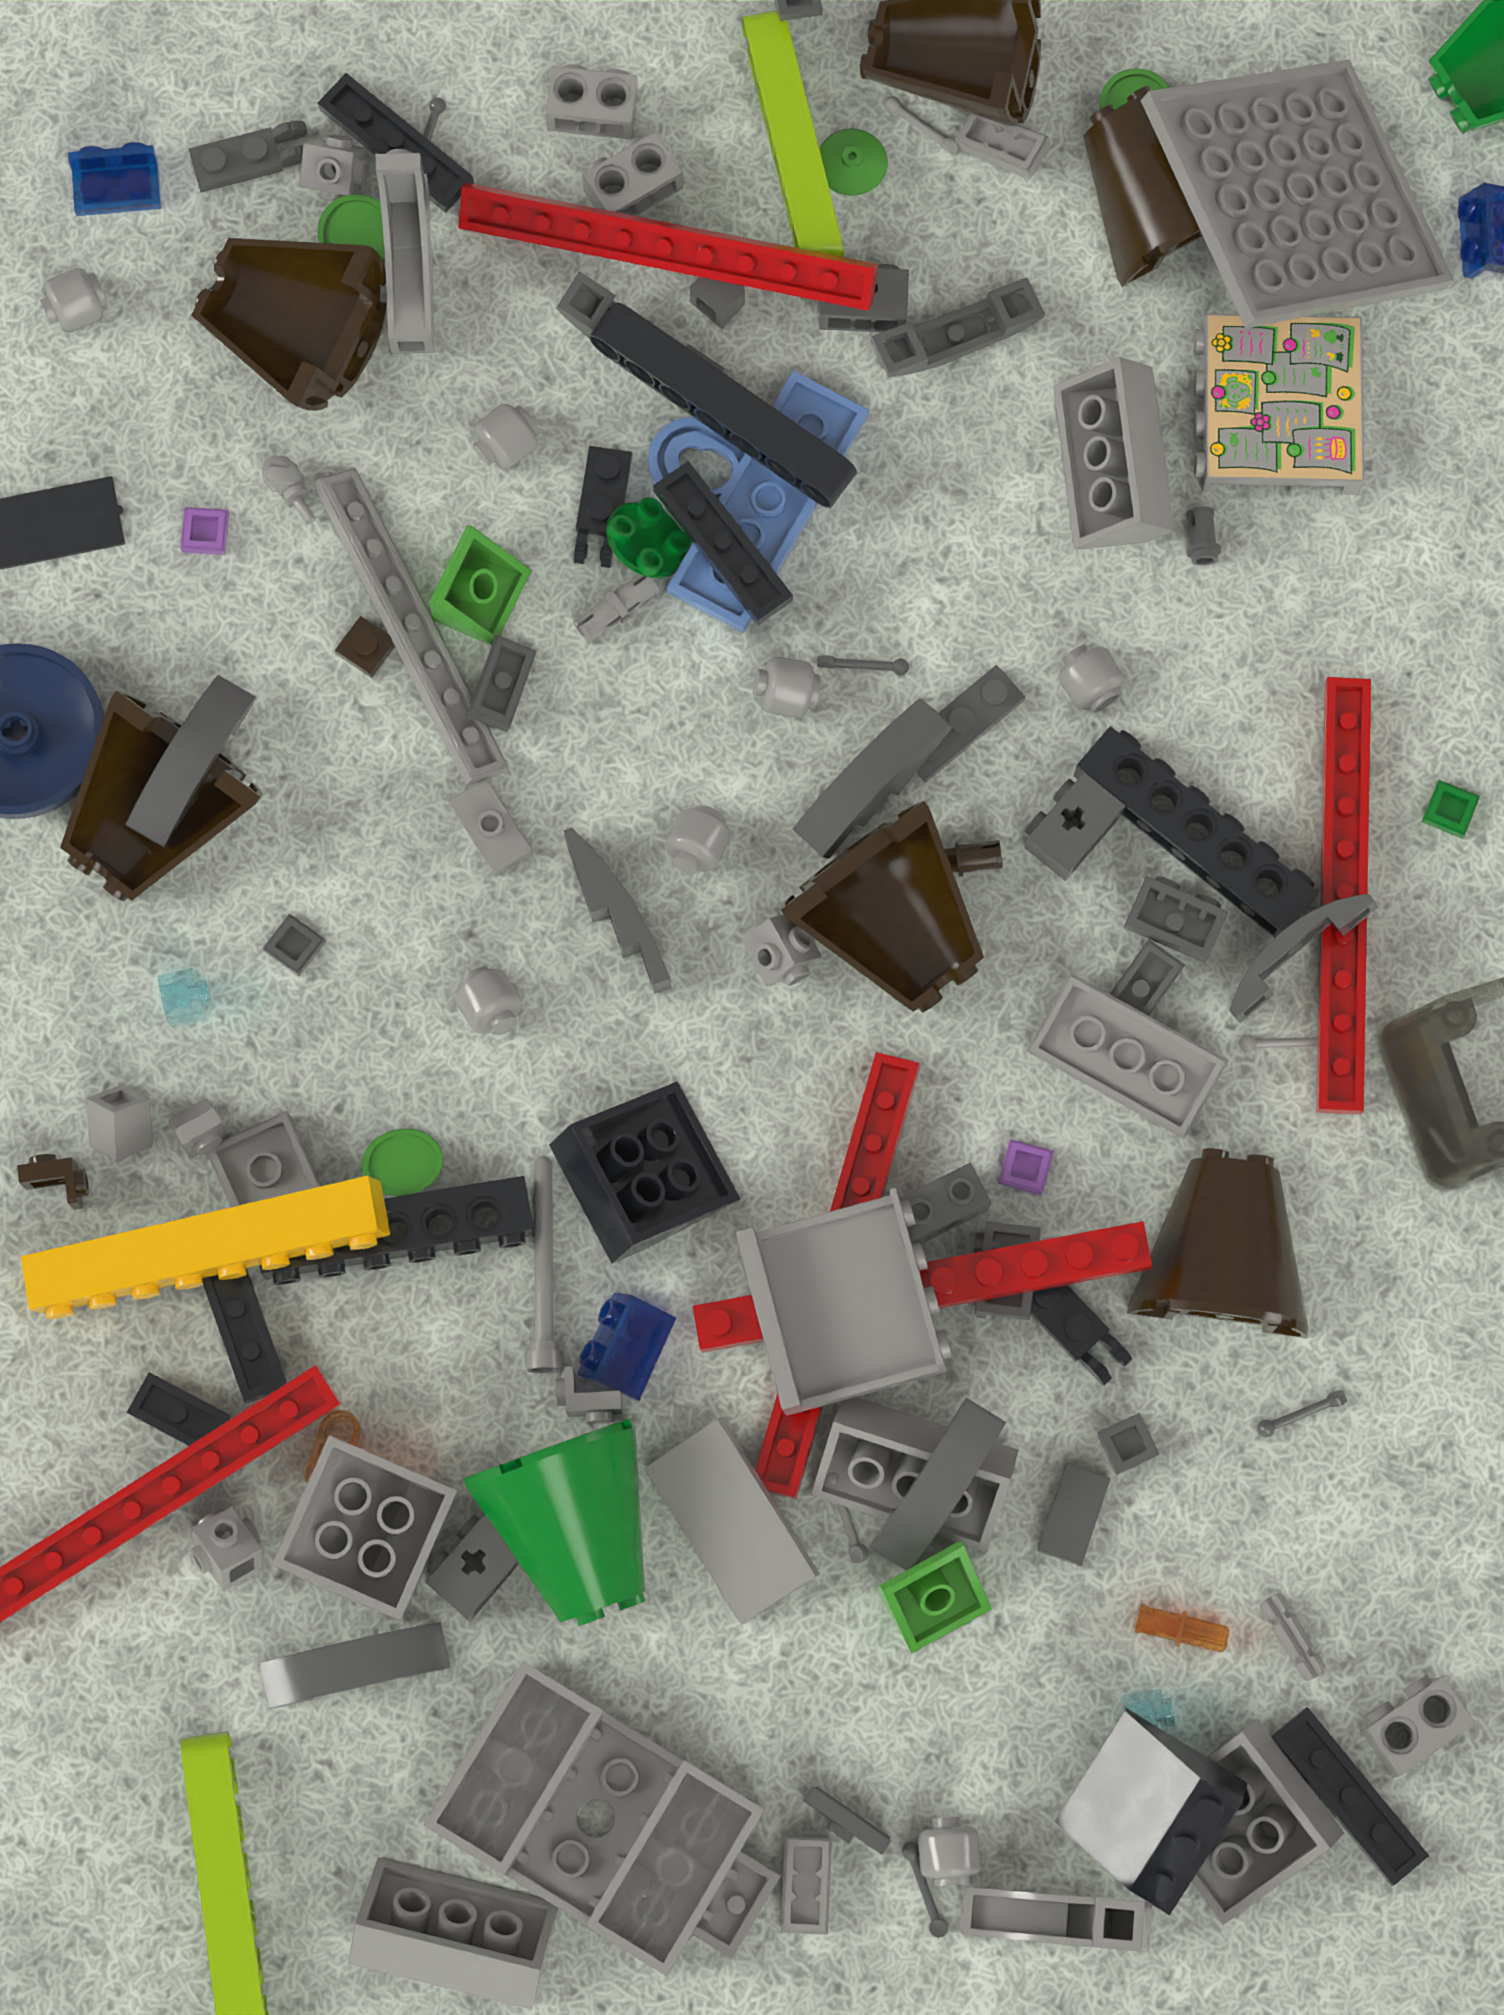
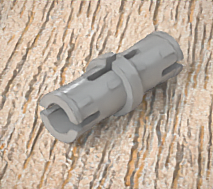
(616, 607)

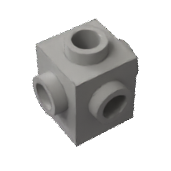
(333, 166)
(781, 951)
(226, 1547)

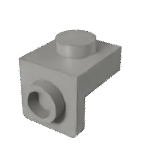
(199, 1128)
(595, 1406)

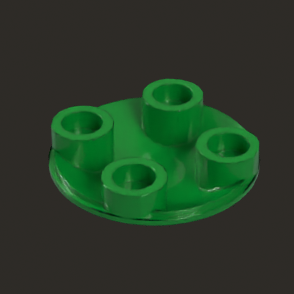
(647, 538)

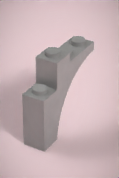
(407, 251)
(1057, 1919)

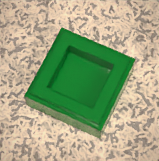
(1450, 809)

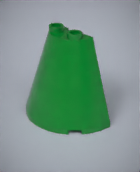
(1472, 68)
(572, 1520)

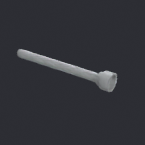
(544, 1352)

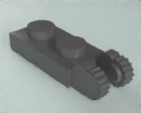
(247, 156)

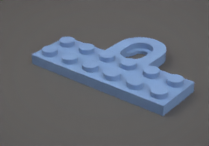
(756, 498)

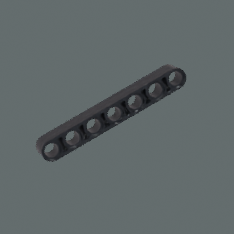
(723, 405)

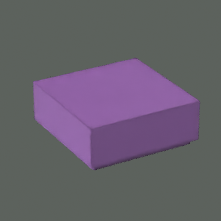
(205, 531)
(1025, 1167)

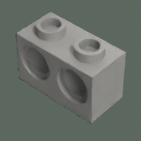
(590, 113)
(639, 188)
(1422, 1735)

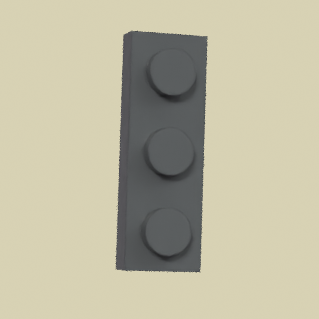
(972, 716)

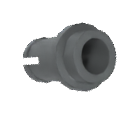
(1203, 545)

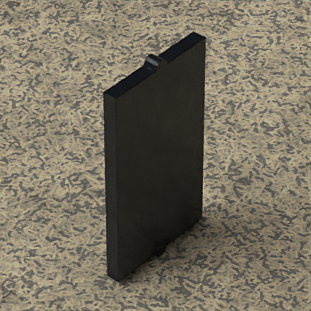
(59, 522)

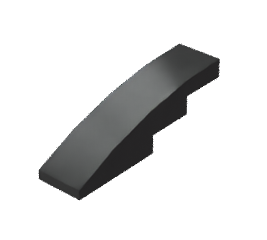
(872, 776)
(608, 898)

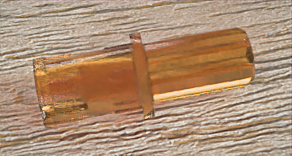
(1182, 1629)

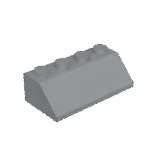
(1113, 455)
(882, 1454)
(453, 1933)

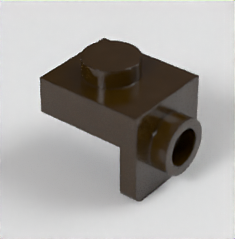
(49, 1171)

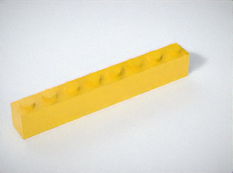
(206, 1246)

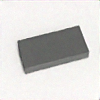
(1073, 1514)

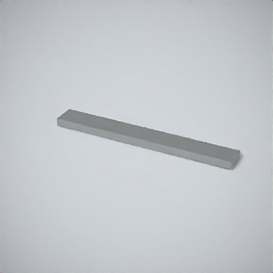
(409, 625)

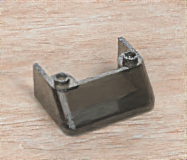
(1432, 1094)

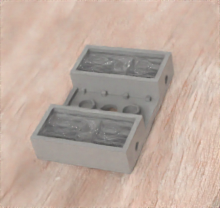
(675, 1836)

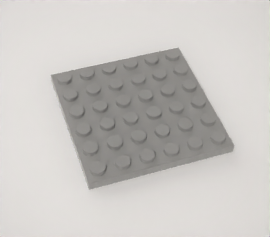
(1296, 192)

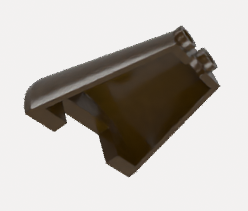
(959, 53)
(1136, 190)
(297, 313)
(117, 772)
(893, 911)
(1226, 1249)

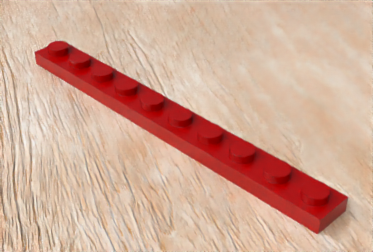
(668, 246)
(1342, 876)
(861, 1180)
(970, 1278)
(164, 1490)

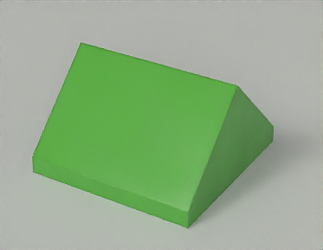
(478, 587)
(935, 1597)

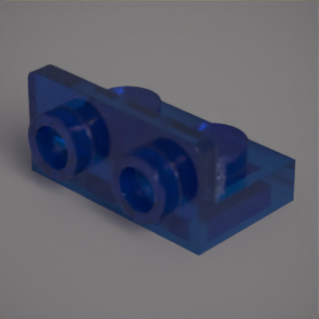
(115, 179)
(1482, 229)
(625, 1344)

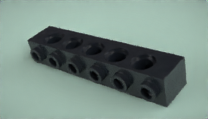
(1201, 856)
(460, 1203)

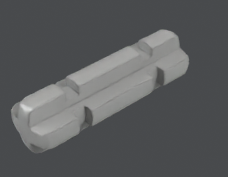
(1293, 1637)

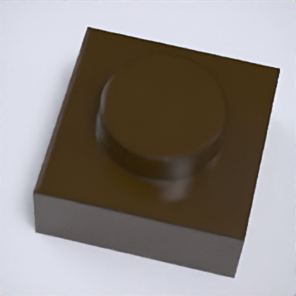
(365, 647)

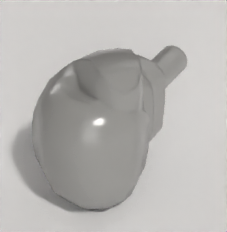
(285, 478)

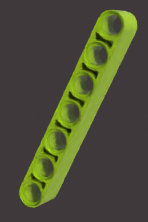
(791, 134)
(223, 1875)

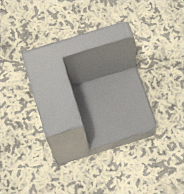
(119, 1122)

